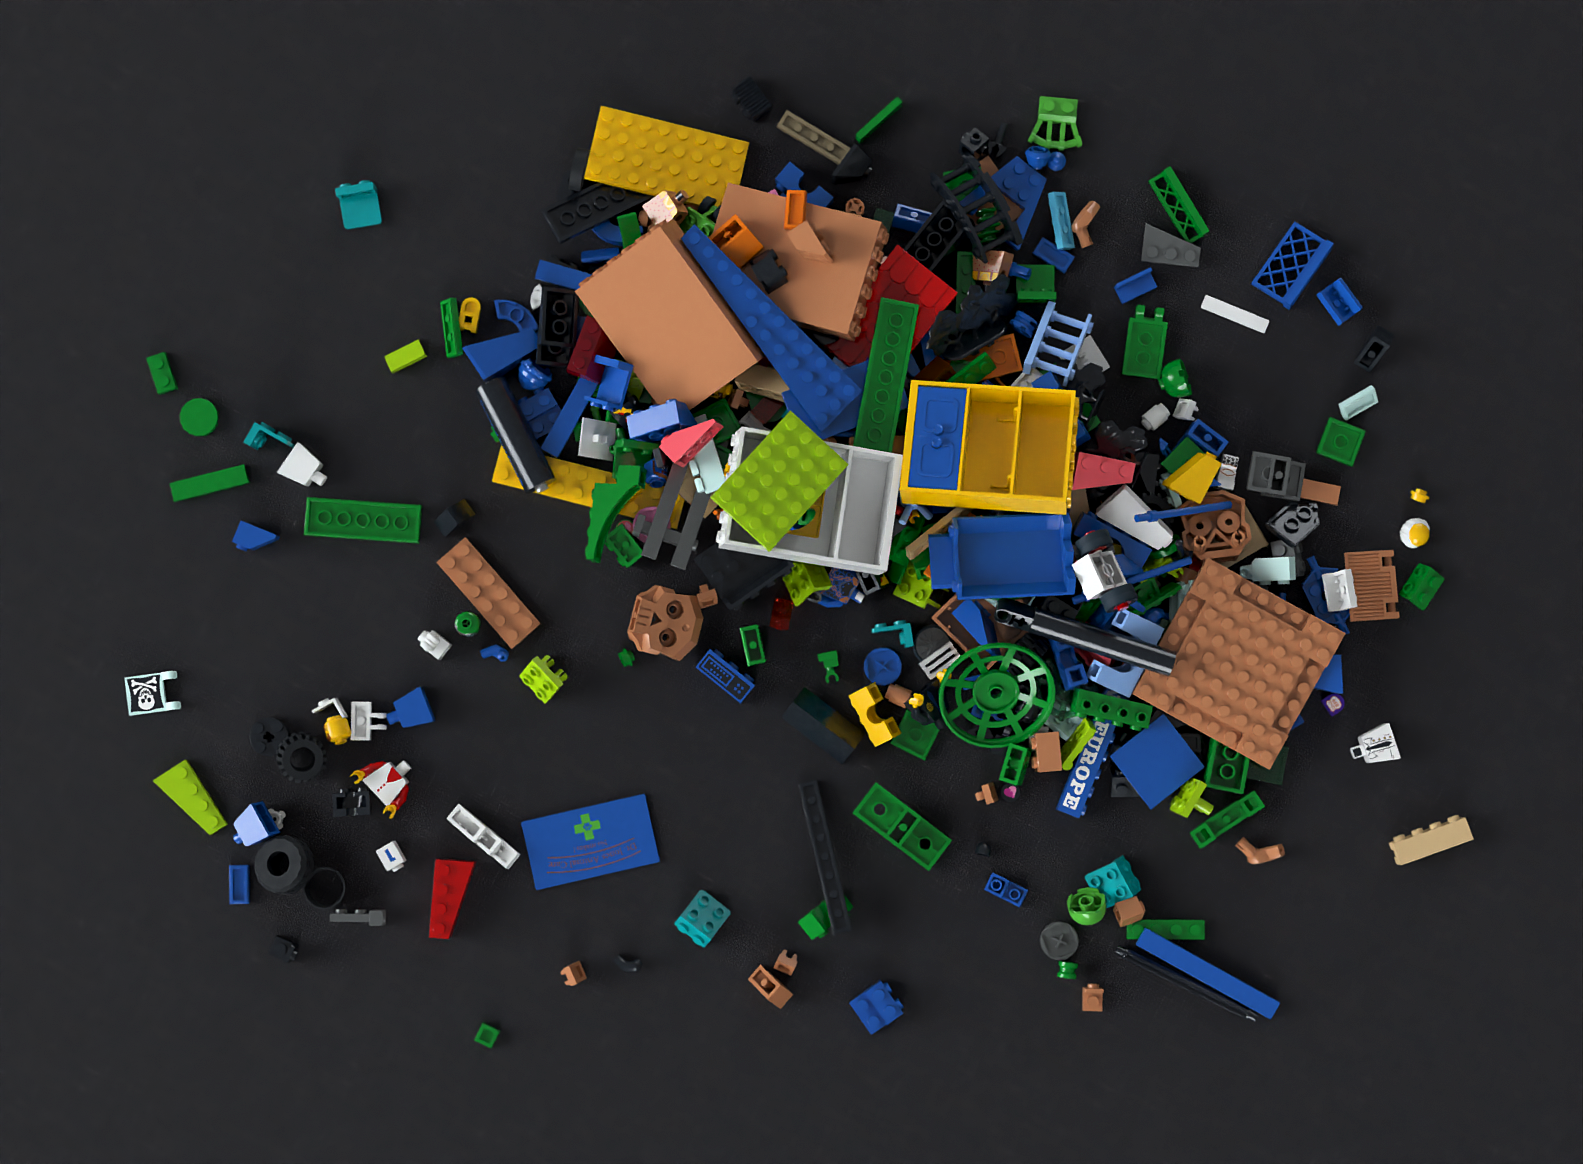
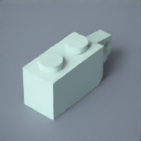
(1270, 569)

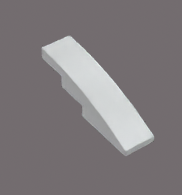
(483, 836)

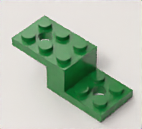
(902, 826)

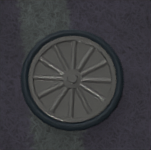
(929, 640)

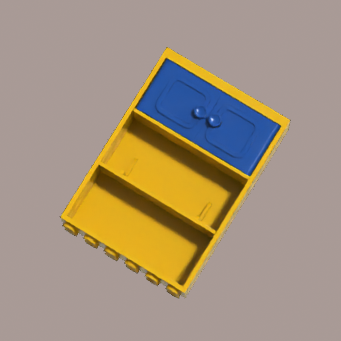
(989, 447)

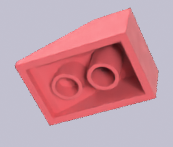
(686, 443)

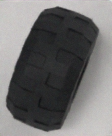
(299, 869)

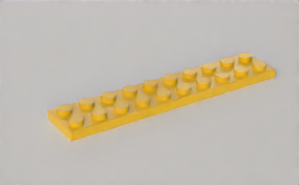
(576, 482)

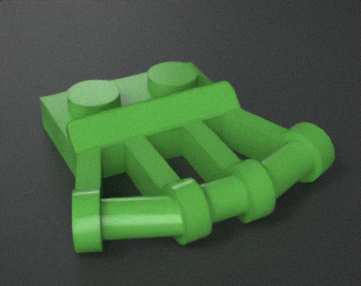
(1056, 111)

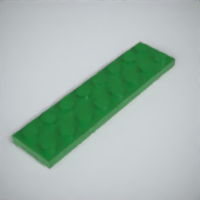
(885, 375)

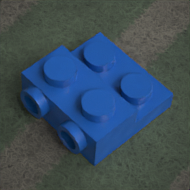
(540, 411)
(877, 1006)

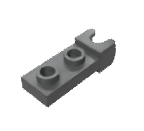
(375, 917)

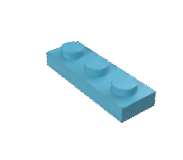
(1061, 220)

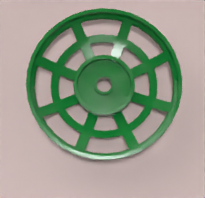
(997, 703)

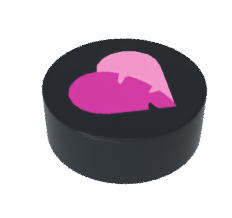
(1010, 792)

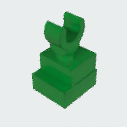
(830, 661)

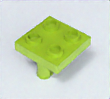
(542, 679)
(1190, 798)

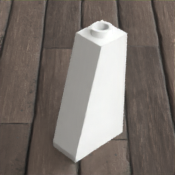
(1120, 512)

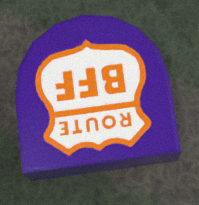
(1333, 703)

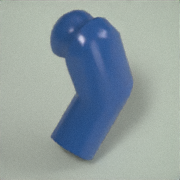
(496, 651)

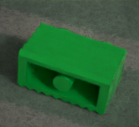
(752, 645)

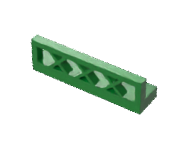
(1183, 200)

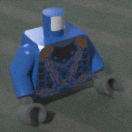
(843, 589)

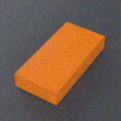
(795, 208)

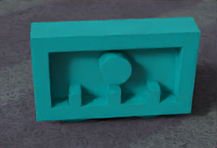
(257, 436)
(905, 636)

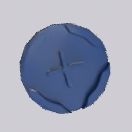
(882, 666)

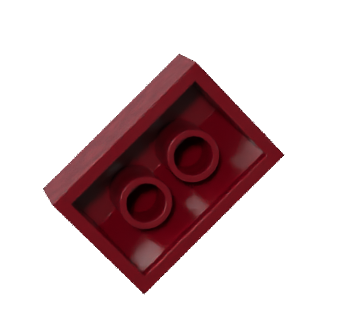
(590, 343)

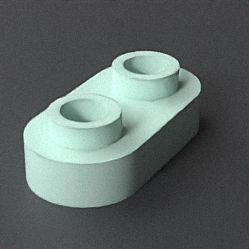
(1172, 497)

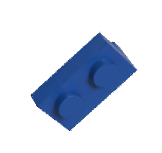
(1339, 301)

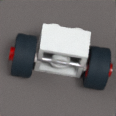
(1101, 574)

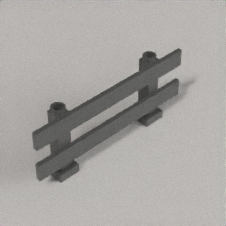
(658, 531)

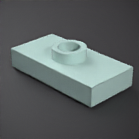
(1358, 402)

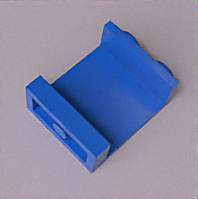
(613, 384)

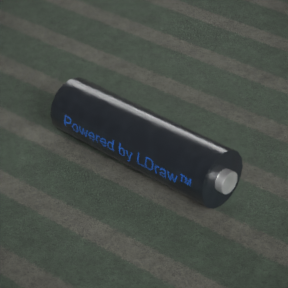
(515, 435)

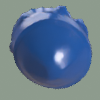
(532, 375)

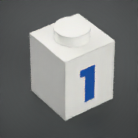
(391, 856)

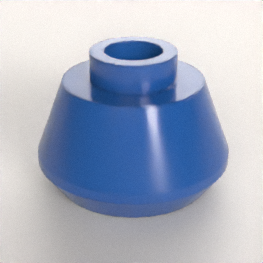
(1037, 156)

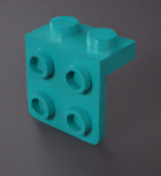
(359, 204)
(1114, 881)
(702, 918)

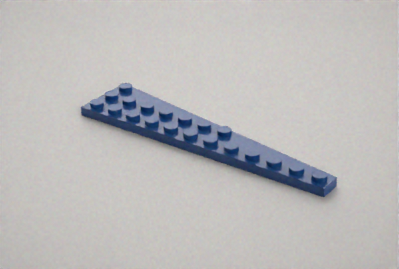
(801, 364)

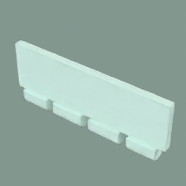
(707, 465)

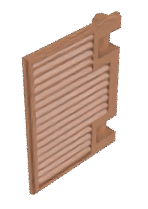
(1373, 585)

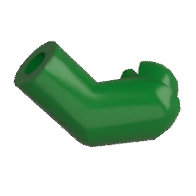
(620, 433)

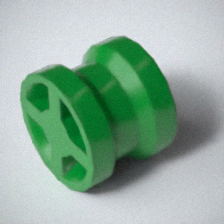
(1067, 969)

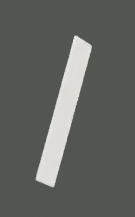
(1235, 314)

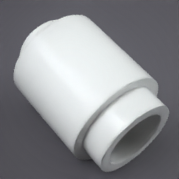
(1155, 417)

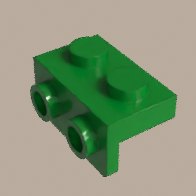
(1421, 586)

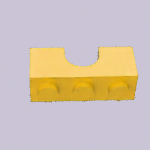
(878, 729)

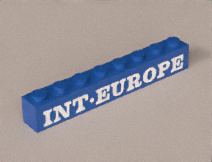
(1087, 766)

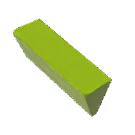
(405, 356)

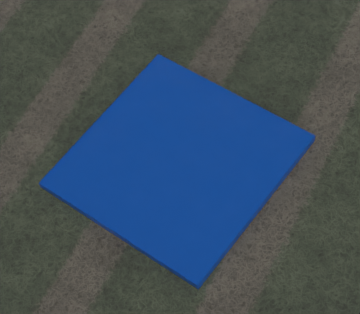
(1157, 761)

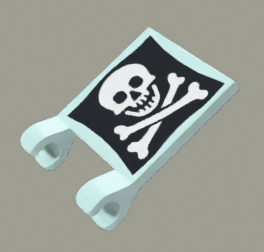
(147, 693)

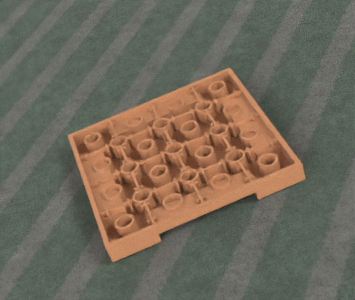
(1240, 663)

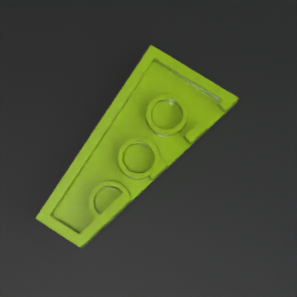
(189, 793)

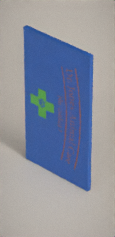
(590, 841)

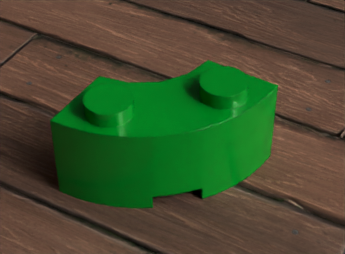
(817, 920)

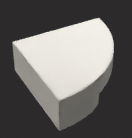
(536, 297)

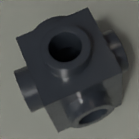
(974, 143)

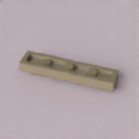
(813, 137)

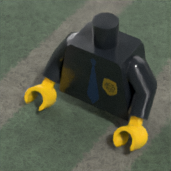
(925, 703)

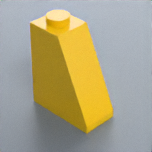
(1194, 477)

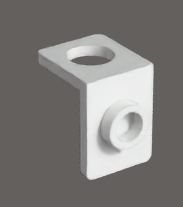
(326, 702)

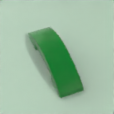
(1226, 818)

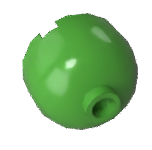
(1087, 906)

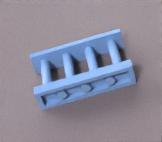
(1045, 330)

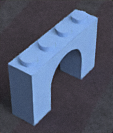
(1125, 677)

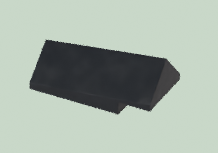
(557, 327)
(823, 725)

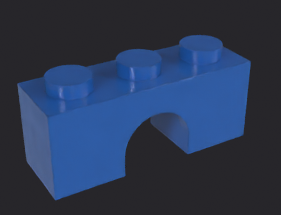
(790, 179)
(1071, 672)

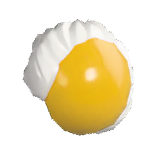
(1414, 532)

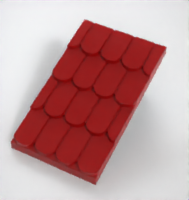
(903, 280)

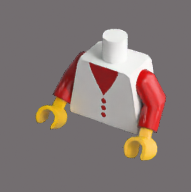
(386, 782)

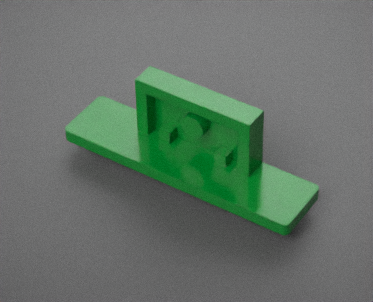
(898, 549)
(1151, 596)

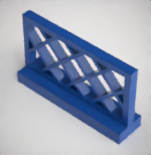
(1304, 276)

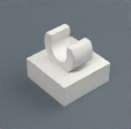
(1185, 409)

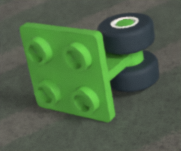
(703, 218)

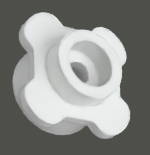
(279, 815)

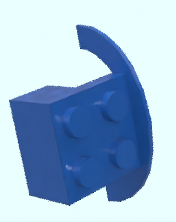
(1204, 438)

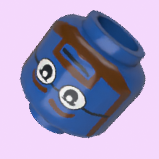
(655, 476)

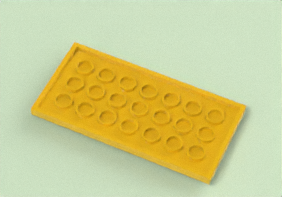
(663, 156)

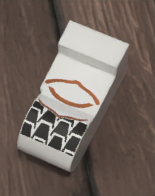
(1227, 473)

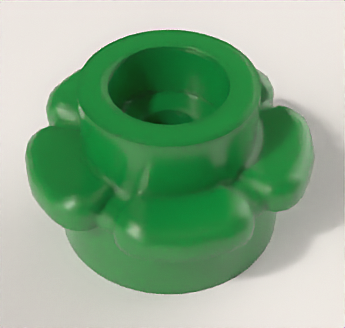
(626, 657)

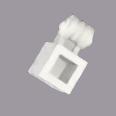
(434, 644)

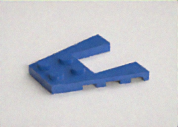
(1020, 185)

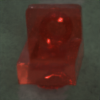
(781, 614)

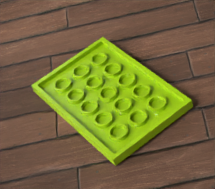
(779, 481)

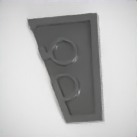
(1168, 249)

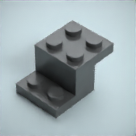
(1275, 476)

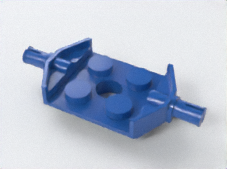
(1314, 588)

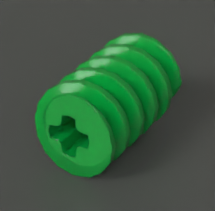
(989, 233)

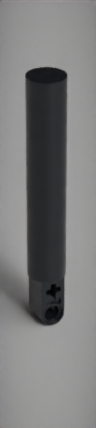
(1085, 636)

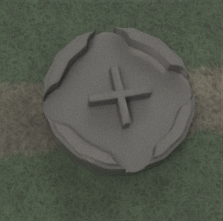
(1059, 940)

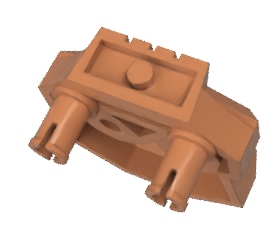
(1230, 538)
(680, 626)

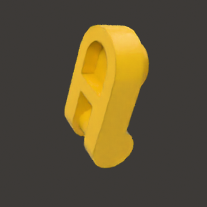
(470, 308)

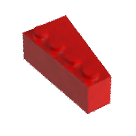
(448, 894)

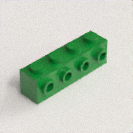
(1111, 708)

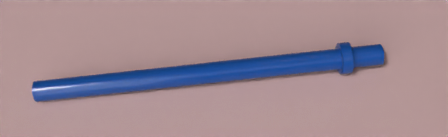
(1143, 576)

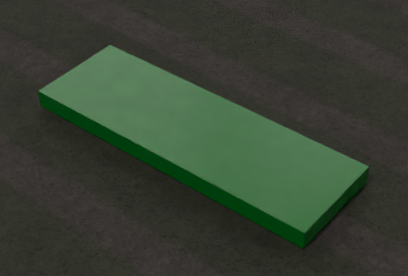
(363, 520)

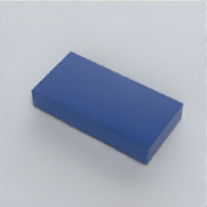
(1051, 255)
(239, 884)

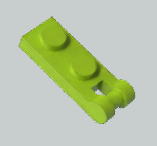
(1076, 742)

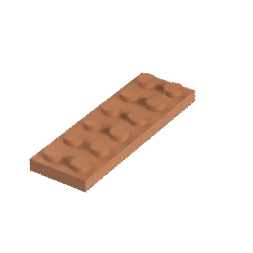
(488, 593)

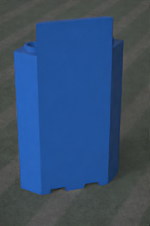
(1004, 556)

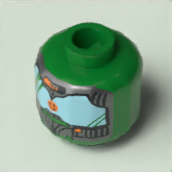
(471, 629)

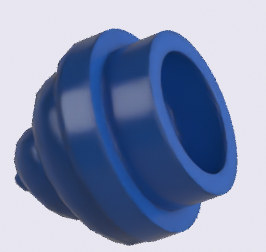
(1057, 161)

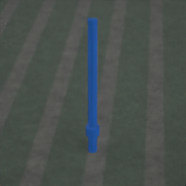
(1153, 515)

